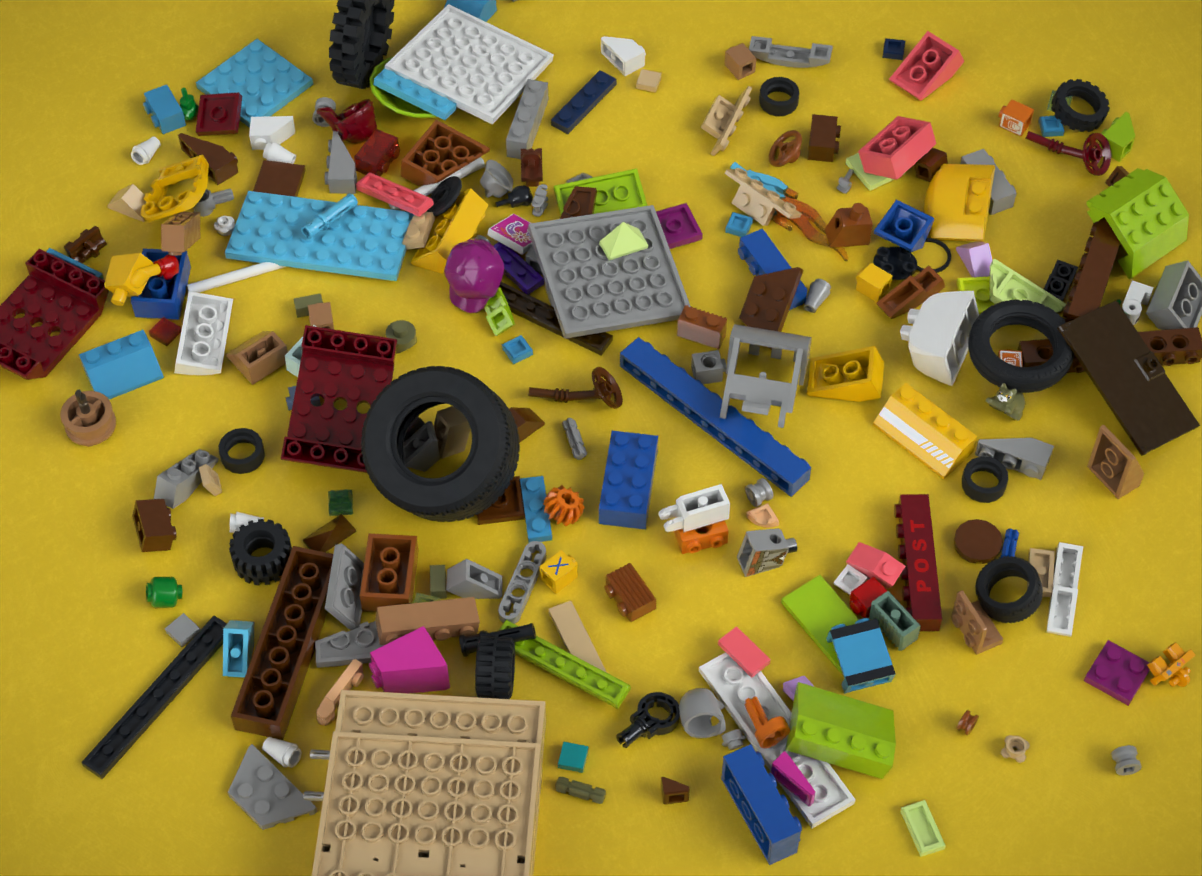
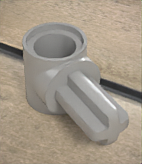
(209, 200)

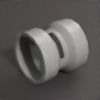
(322, 102)

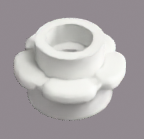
(224, 225)

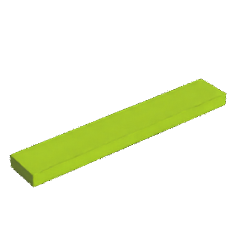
(571, 669)

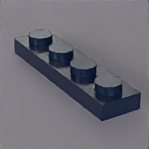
(583, 102)

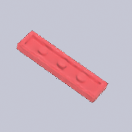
(394, 194)

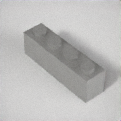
(527, 118)

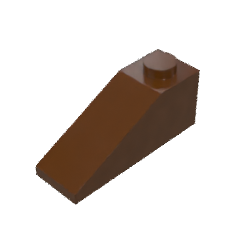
(221, 162)

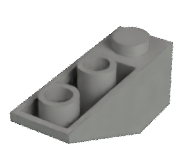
(342, 168)
(1020, 454)
(183, 478)

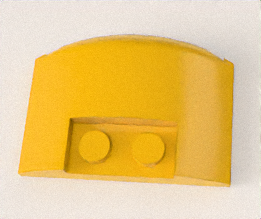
(959, 201)

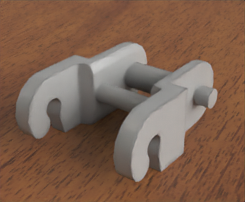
(540, 200)

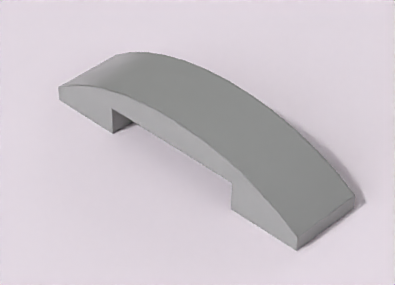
(790, 56)

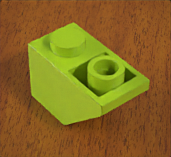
(1120, 136)

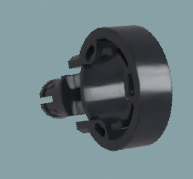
(646, 725)

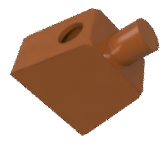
(850, 227)

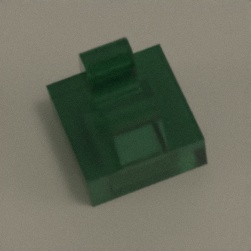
(340, 502)

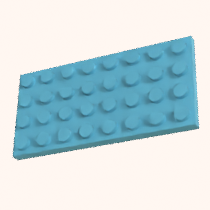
(358, 243)

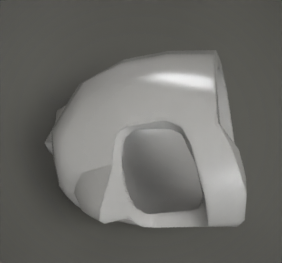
(696, 712)

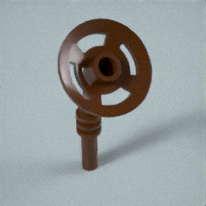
(601, 390)

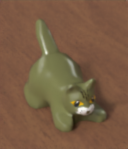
(1008, 401)

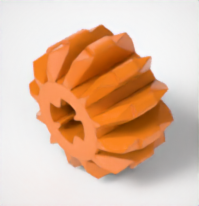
(563, 505)

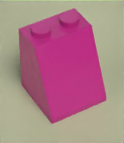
(409, 665)

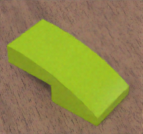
(499, 313)

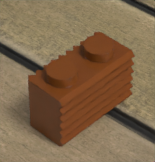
(702, 327)
(630, 592)

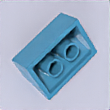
(121, 365)

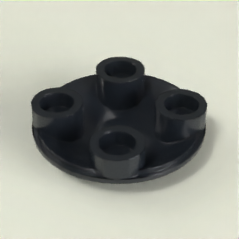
(896, 261)

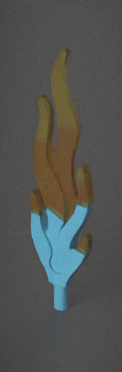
(808, 213)

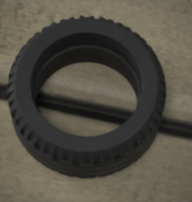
(1003, 568)

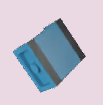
(861, 654)

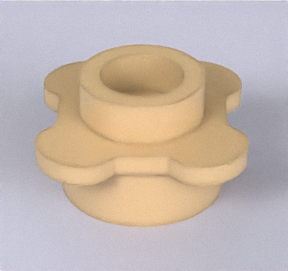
(1018, 742)

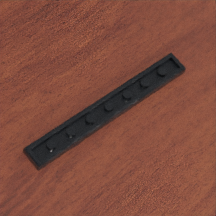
(155, 699)

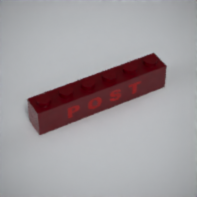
(919, 558)

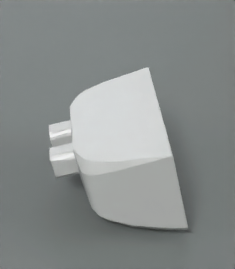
(941, 334)

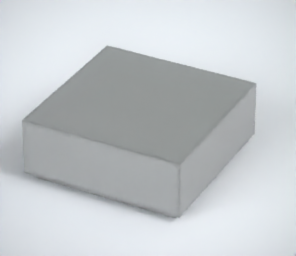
(182, 630)

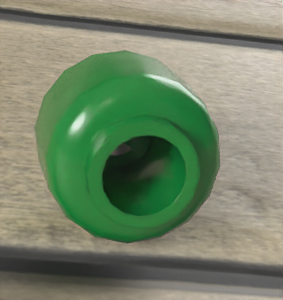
(163, 592)

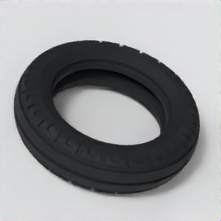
(1019, 378)

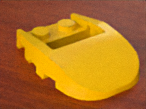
(162, 206)

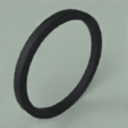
(947, 251)

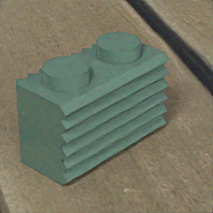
(894, 621)

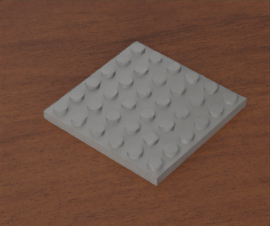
(604, 294)

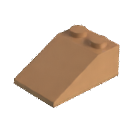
(1114, 464)

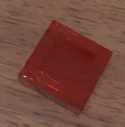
(165, 331)

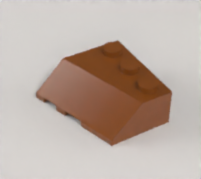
(439, 155)

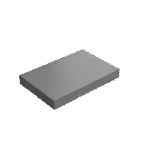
(345, 587)

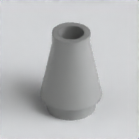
(817, 293)

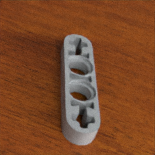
(524, 583)

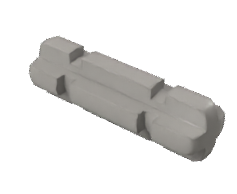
(574, 438)

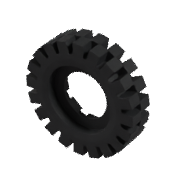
(359, 40)

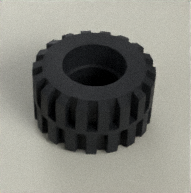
(257, 536)
(495, 667)

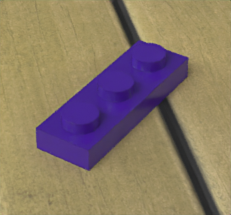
(519, 270)

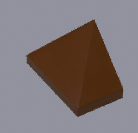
(330, 534)

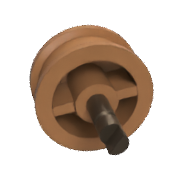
(88, 418)

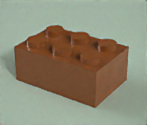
(389, 571)

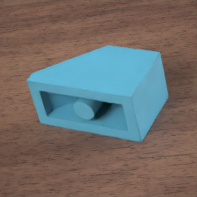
(237, 647)

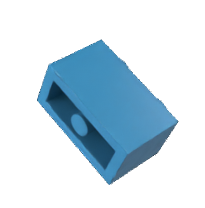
(164, 109)

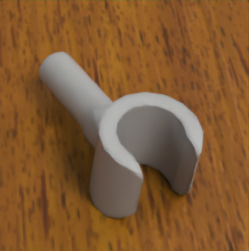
(844, 184)

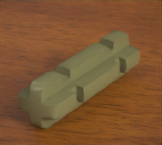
(580, 790)

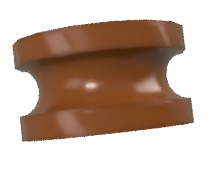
(967, 722)

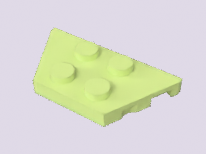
(1009, 285)

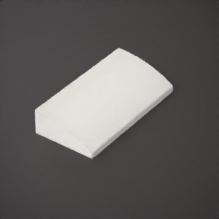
(203, 334)

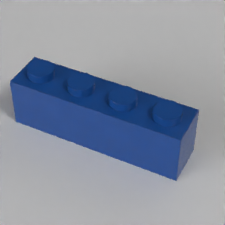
(765, 258)

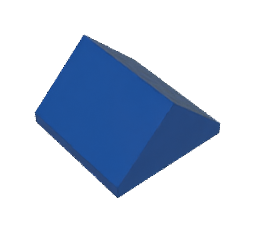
(905, 226)

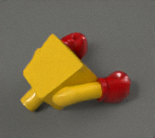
(130, 273)

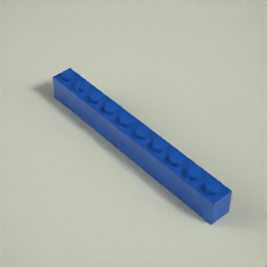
(704, 408)

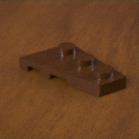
(580, 202)

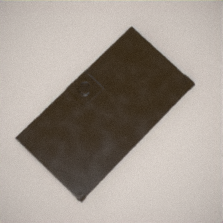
(1128, 377)

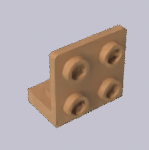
(975, 624)

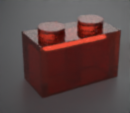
(377, 153)

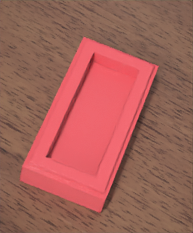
(744, 652)

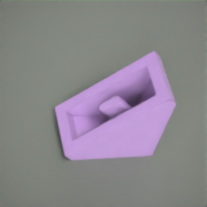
(976, 258)

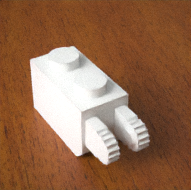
(697, 509)

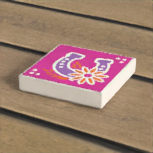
(512, 233)

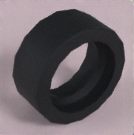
(779, 108)
(237, 436)
(989, 465)

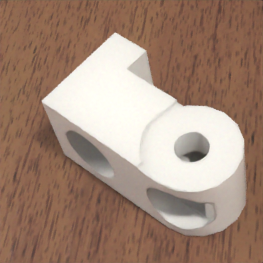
(1136, 295)

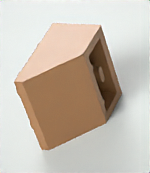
(259, 356)

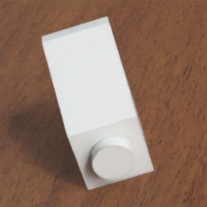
(623, 54)
(270, 129)

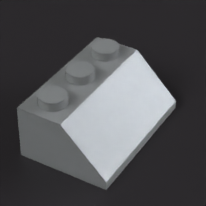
(1177, 298)

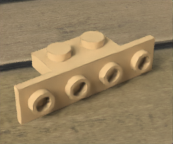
(722, 118)
(757, 200)

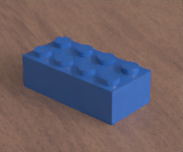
(628, 480)
(761, 804)

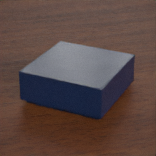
(893, 49)

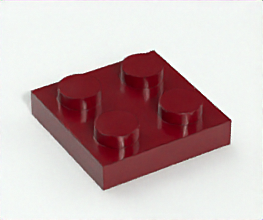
(219, 114)

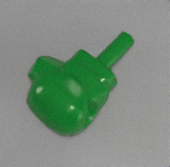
(188, 105)

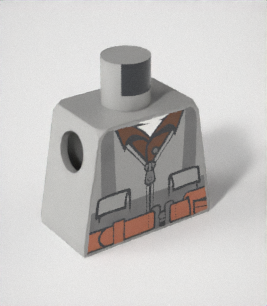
(764, 550)

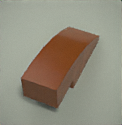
(911, 293)

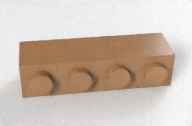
(180, 232)
(440, 618)

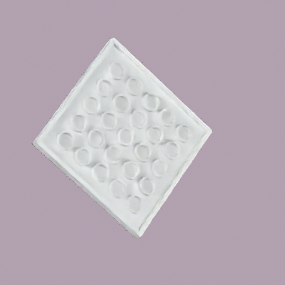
(470, 63)

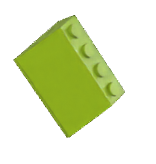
(842, 731)

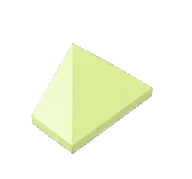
(623, 241)

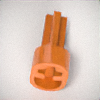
(768, 731)

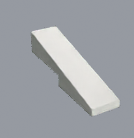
(1065, 589)

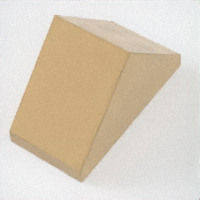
(128, 202)

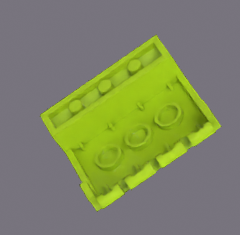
(1143, 217)

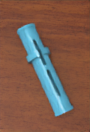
(323, 220)

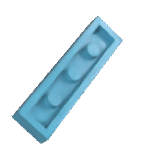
(414, 94)

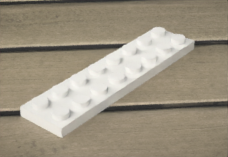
(732, 688)

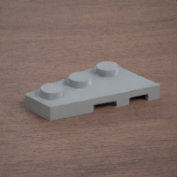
(345, 646)

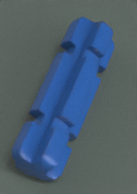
(1010, 543)

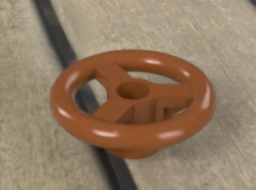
(788, 151)

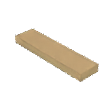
(574, 633)

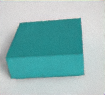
(573, 757)

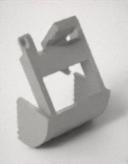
(762, 392)

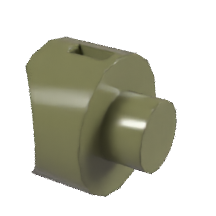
(404, 333)

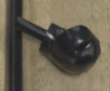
(519, 196)

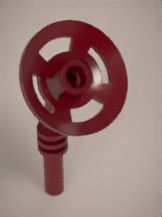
(1090, 154)

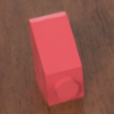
(875, 563)

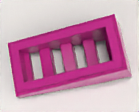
(791, 777)

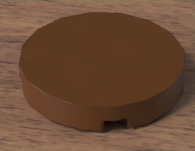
(978, 541)

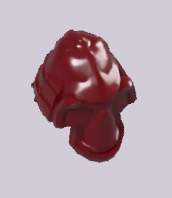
(354, 123)

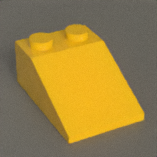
(847, 375)

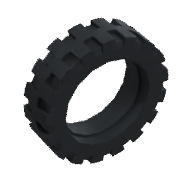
(1071, 117)

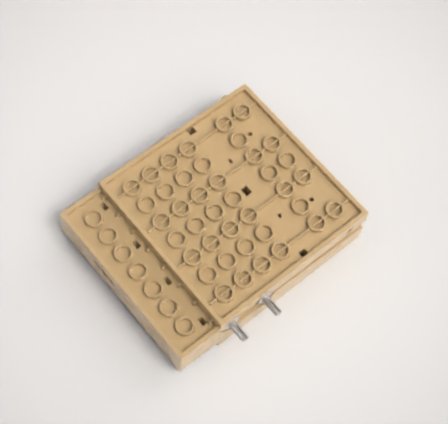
(430, 786)

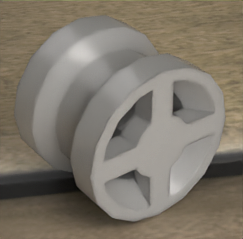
(759, 492)
(1126, 760)

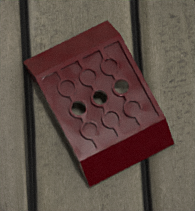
(58, 297)
(336, 368)

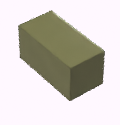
(302, 303)
(438, 581)

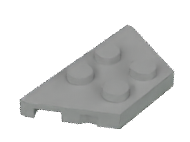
(266, 792)

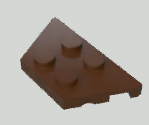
(770, 299)

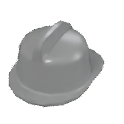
(496, 180)

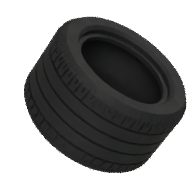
(483, 473)

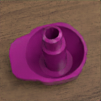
(473, 274)

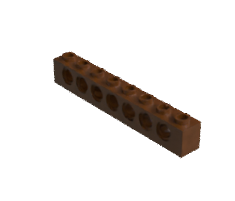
(1168, 346)

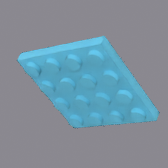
(260, 77)

